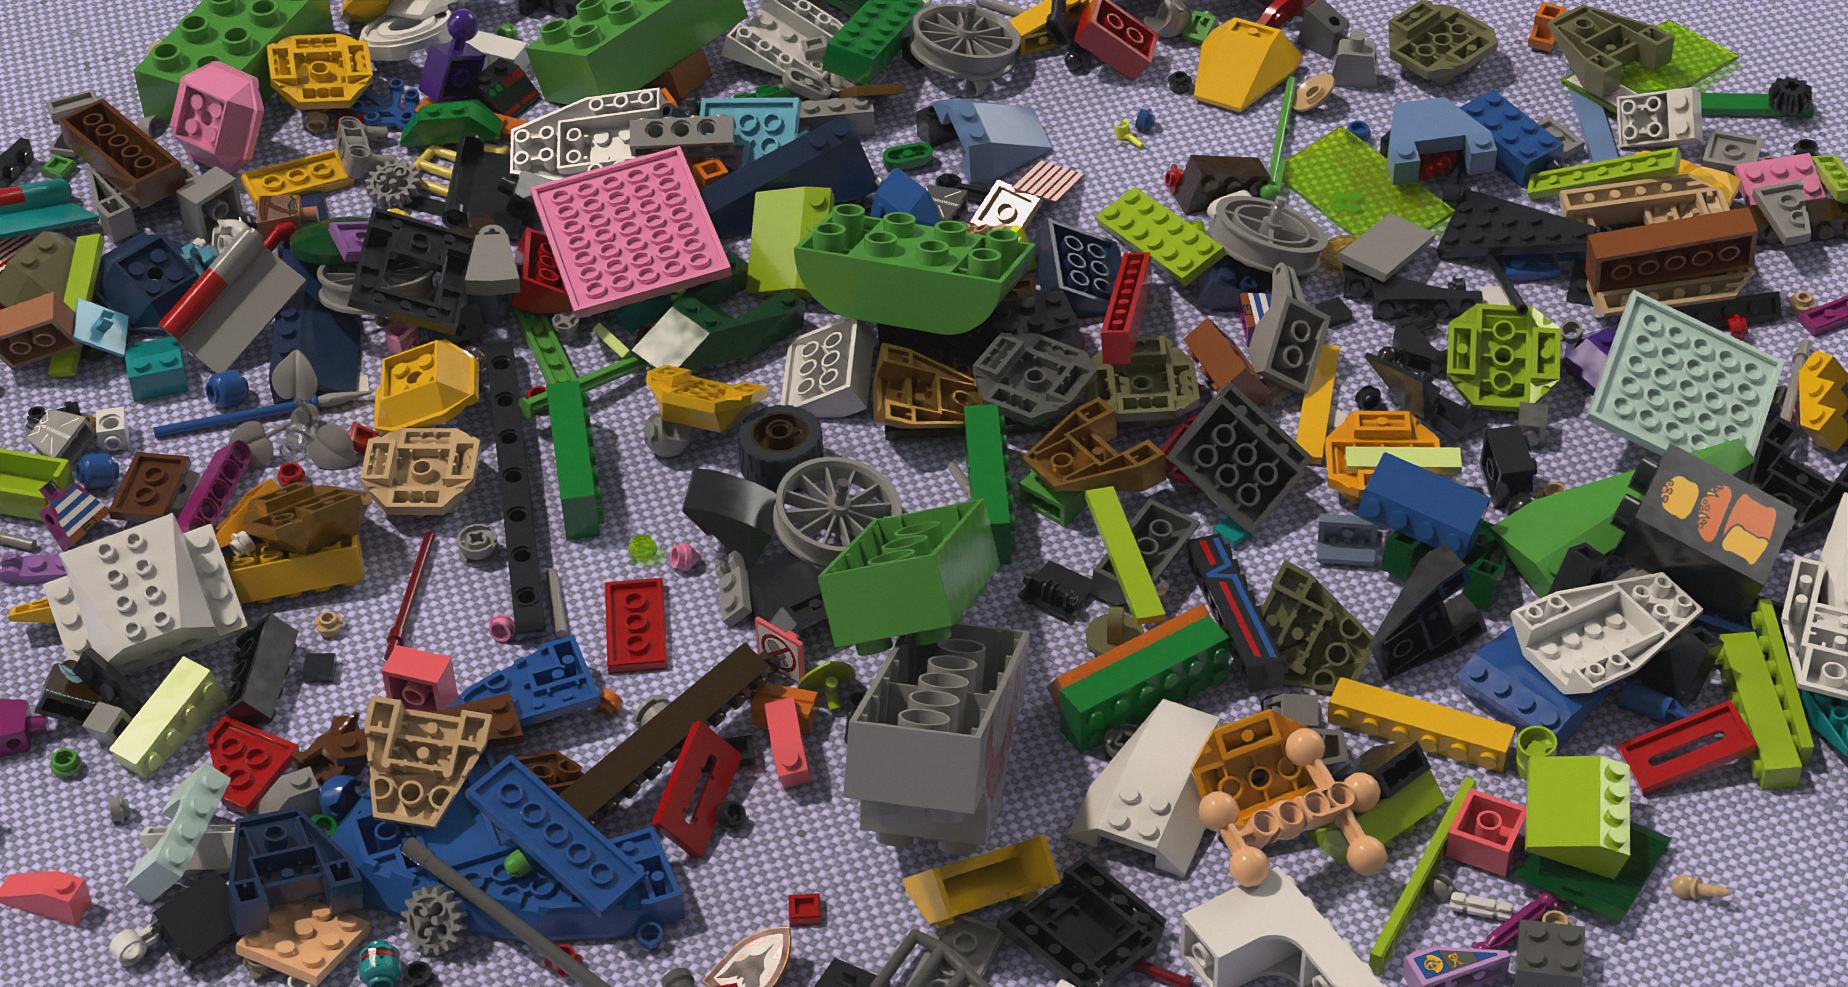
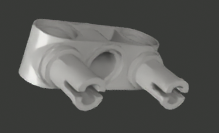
(354, 149)

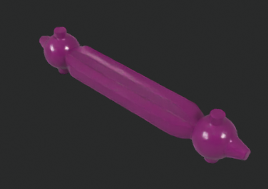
(1509, 930)

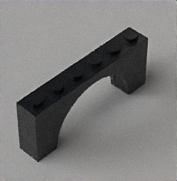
(1671, 672)

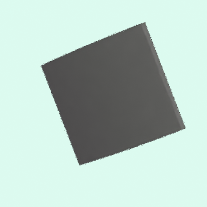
(1239, 458)

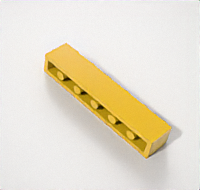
(1411, 719)

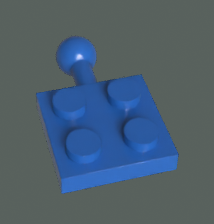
(1537, 266)

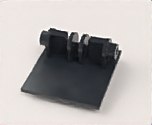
(1056, 589)

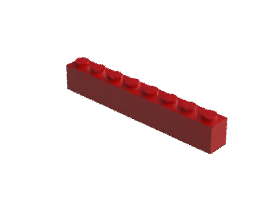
(1126, 309)

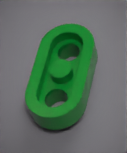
(908, 156)

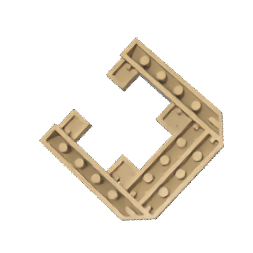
(1654, 202)

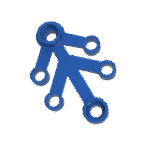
(387, 107)

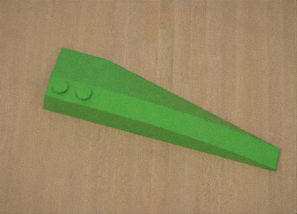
(1547, 527)

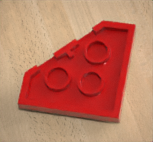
(250, 759)

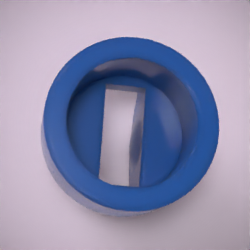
(650, 931)

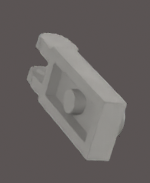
(733, 589)

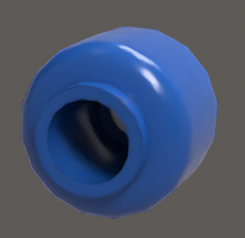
(227, 389)
(97, 471)

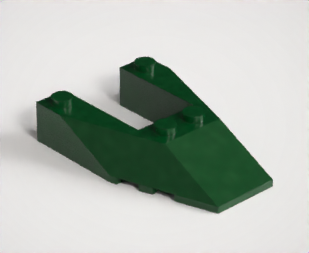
(701, 335)

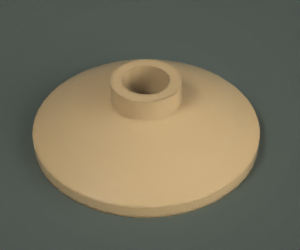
(1313, 92)

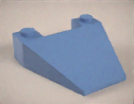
(1433, 128)

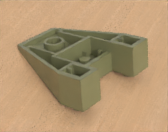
(1604, 42)

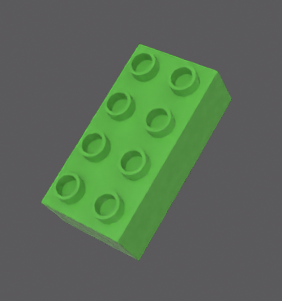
(228, 33)
(623, 44)
(909, 576)

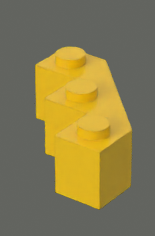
(1823, 401)

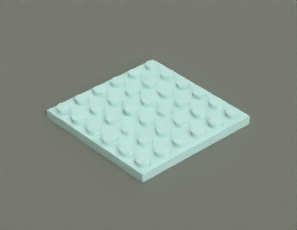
(1682, 382)

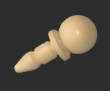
(1686, 887)

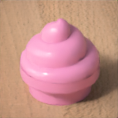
(684, 557)

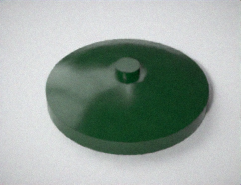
(315, 245)

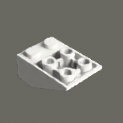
(1660, 118)

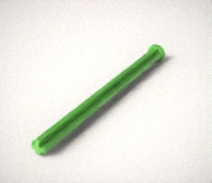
(587, 383)

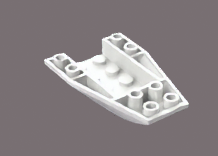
(1602, 630)

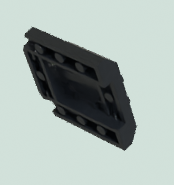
(1086, 927)

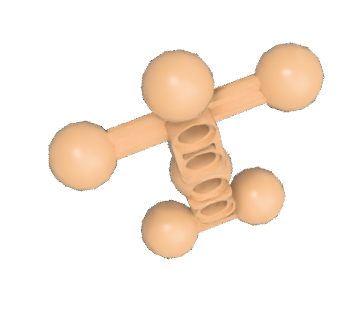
(1328, 804)

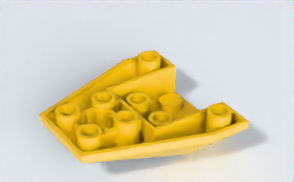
(1243, 63)

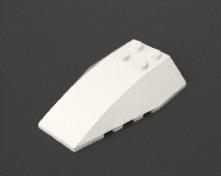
(1149, 790)

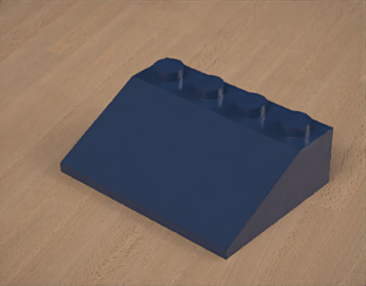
(1078, 264)

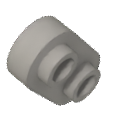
(806, 84)

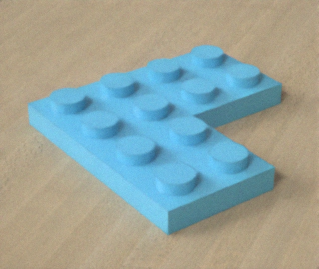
(758, 122)

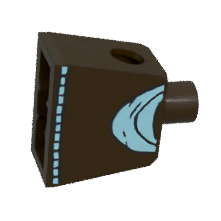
(66, 695)

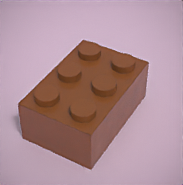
(1224, 361)

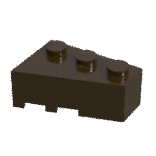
(1218, 176)

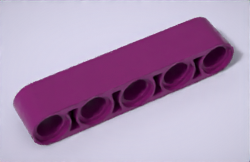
(215, 486)

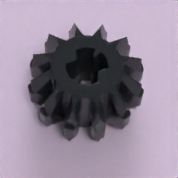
(1790, 96)

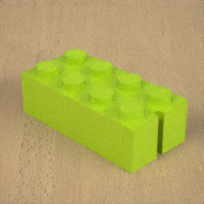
(23, 476)

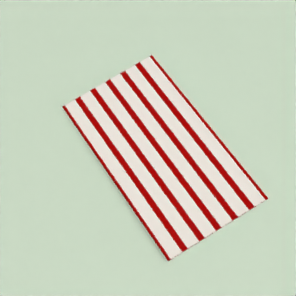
(1048, 180)

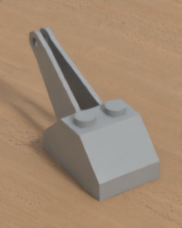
(1288, 335)

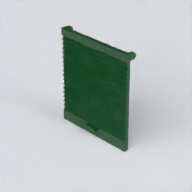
(1594, 892)

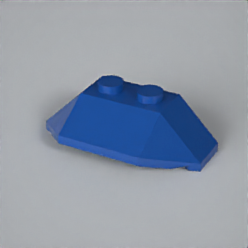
(903, 194)

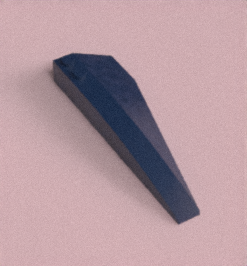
(821, 158)

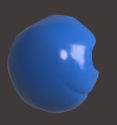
(338, 796)

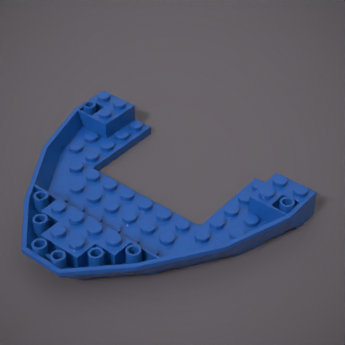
(542, 688)

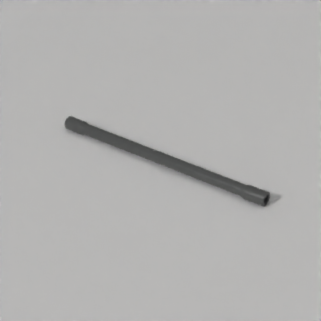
(427, 859)

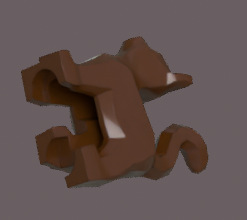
(322, 753)

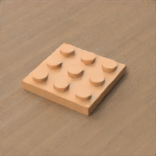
(304, 940)

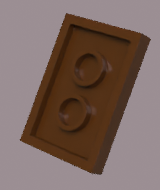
(149, 487)

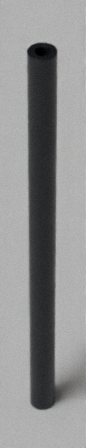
(1505, 284)

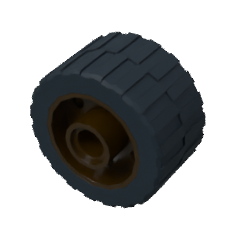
(777, 441)

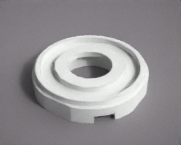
(394, 37)

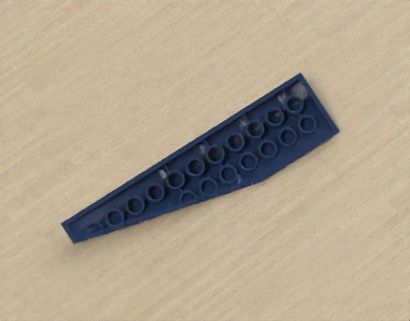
(321, 334)

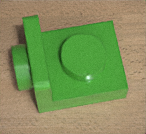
(1199, 26)

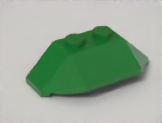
(449, 121)

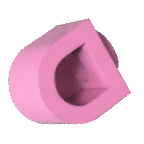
(401, 337)

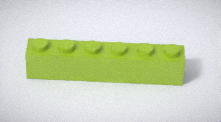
(1755, 698)

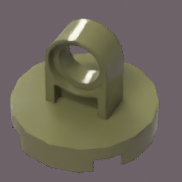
(1111, 631)

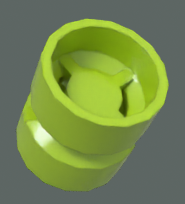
(1534, 742)

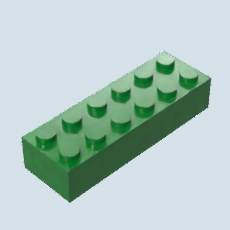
(870, 39)
(575, 460)
(987, 473)
(1135, 685)

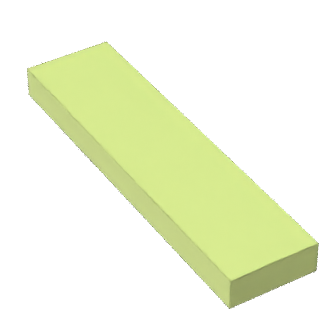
(1434, 459)

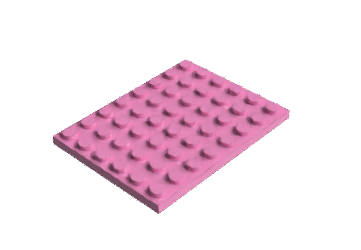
(629, 232)

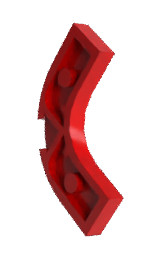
(1282, 10)

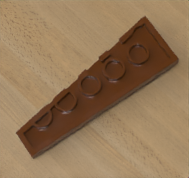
(505, 729)

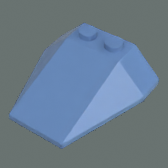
(993, 136)

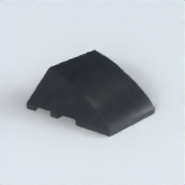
(731, 511)

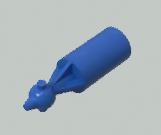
(1652, 703)

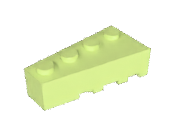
(169, 717)

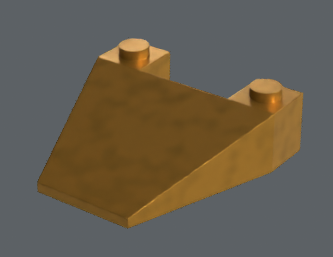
(1079, 459)

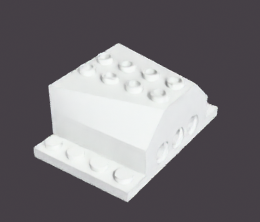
(145, 595)

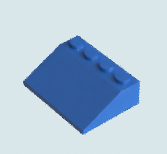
(1520, 693)

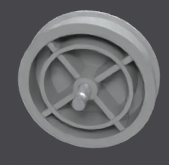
(1267, 233)

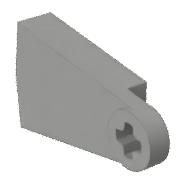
(492, 264)

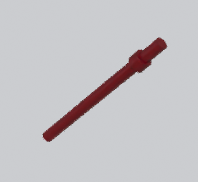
(398, 634)

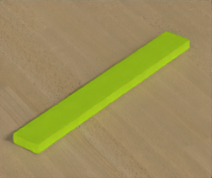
(1417, 885)

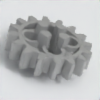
(408, 180)
(434, 938)

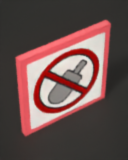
(784, 645)

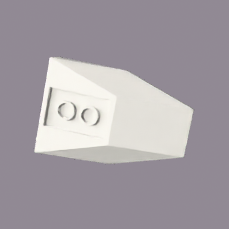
(775, 36)
(582, 134)

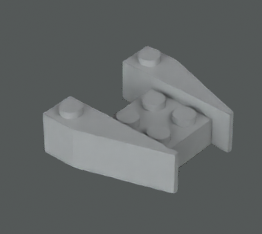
(116, 208)

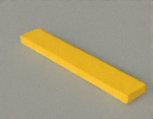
(1317, 405)

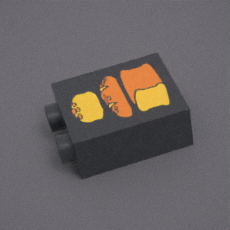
(1701, 529)

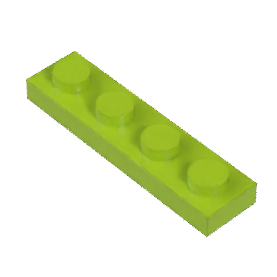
(1833, 175)

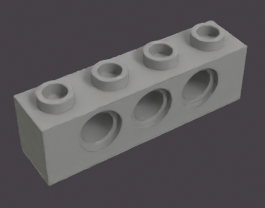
(694, 144)

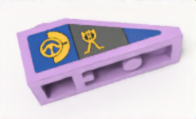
(1454, 967)

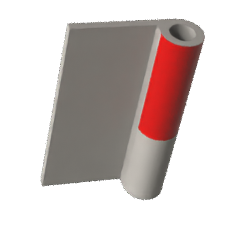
(232, 302)

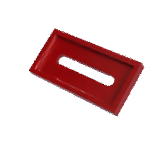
(1715, 720)
(670, 815)

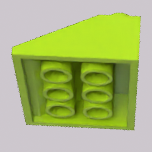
(779, 224)
(1579, 812)

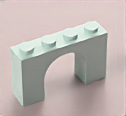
(191, 811)

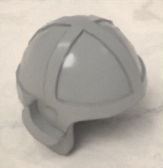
(1170, 18)
(666, 437)

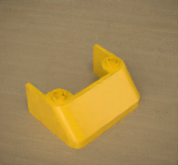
(983, 880)

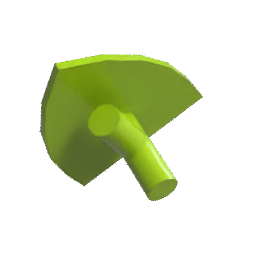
(828, 677)

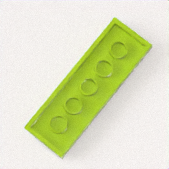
(1153, 228)

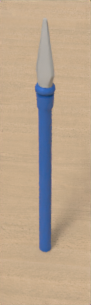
(326, 400)

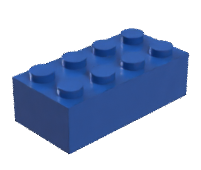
(1519, 140)

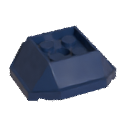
(128, 286)

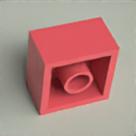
(420, 679)
(1487, 832)

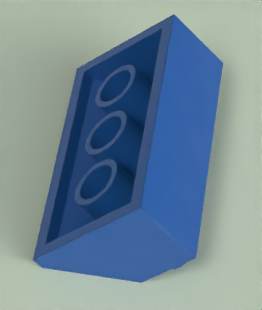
(1424, 505)

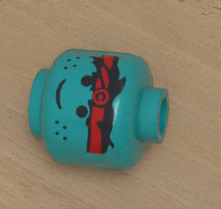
(379, 964)

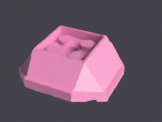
(218, 116)

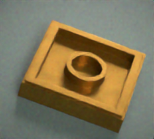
(875, 91)

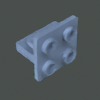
(1346, 540)

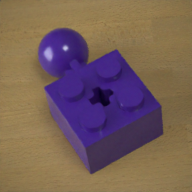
(454, 63)

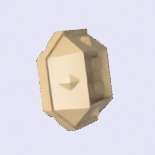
(420, 470)

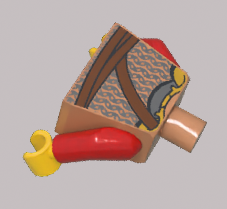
(280, 216)

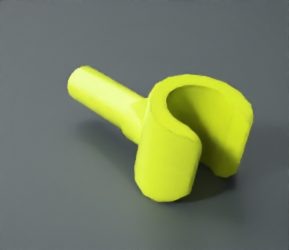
(1123, 132)

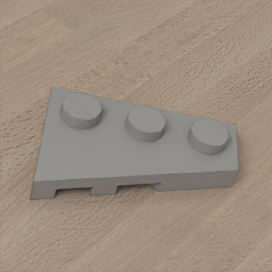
(1785, 210)

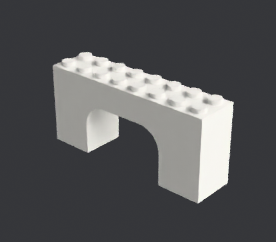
(1268, 933)

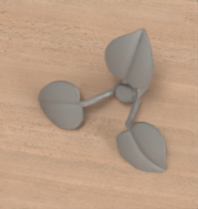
(297, 380)

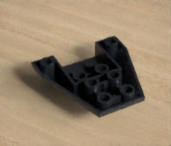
(1423, 398)
(786, 593)

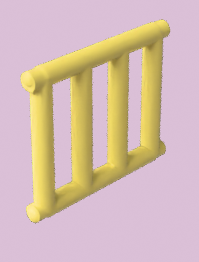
(423, 164)

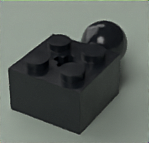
(1508, 468)

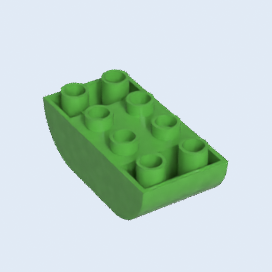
(909, 271)

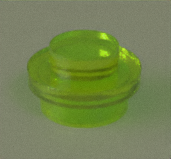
(642, 547)

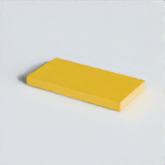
(297, 177)

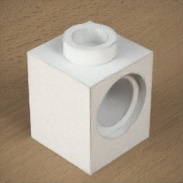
(112, 429)

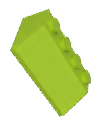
(1386, 819)

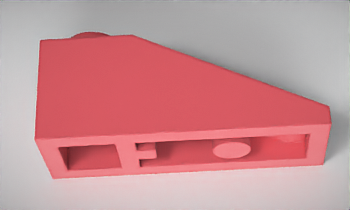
(788, 743)
(48, 895)

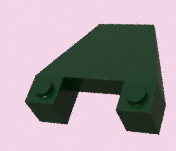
(1484, 564)

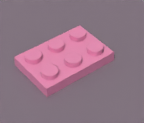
(1780, 171)

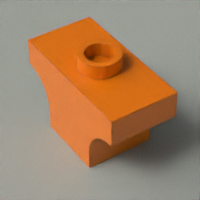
(1541, 36)

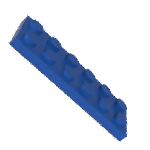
(555, 835)

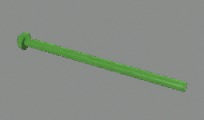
(1277, 164)

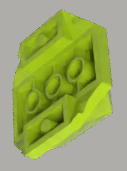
(1497, 331)

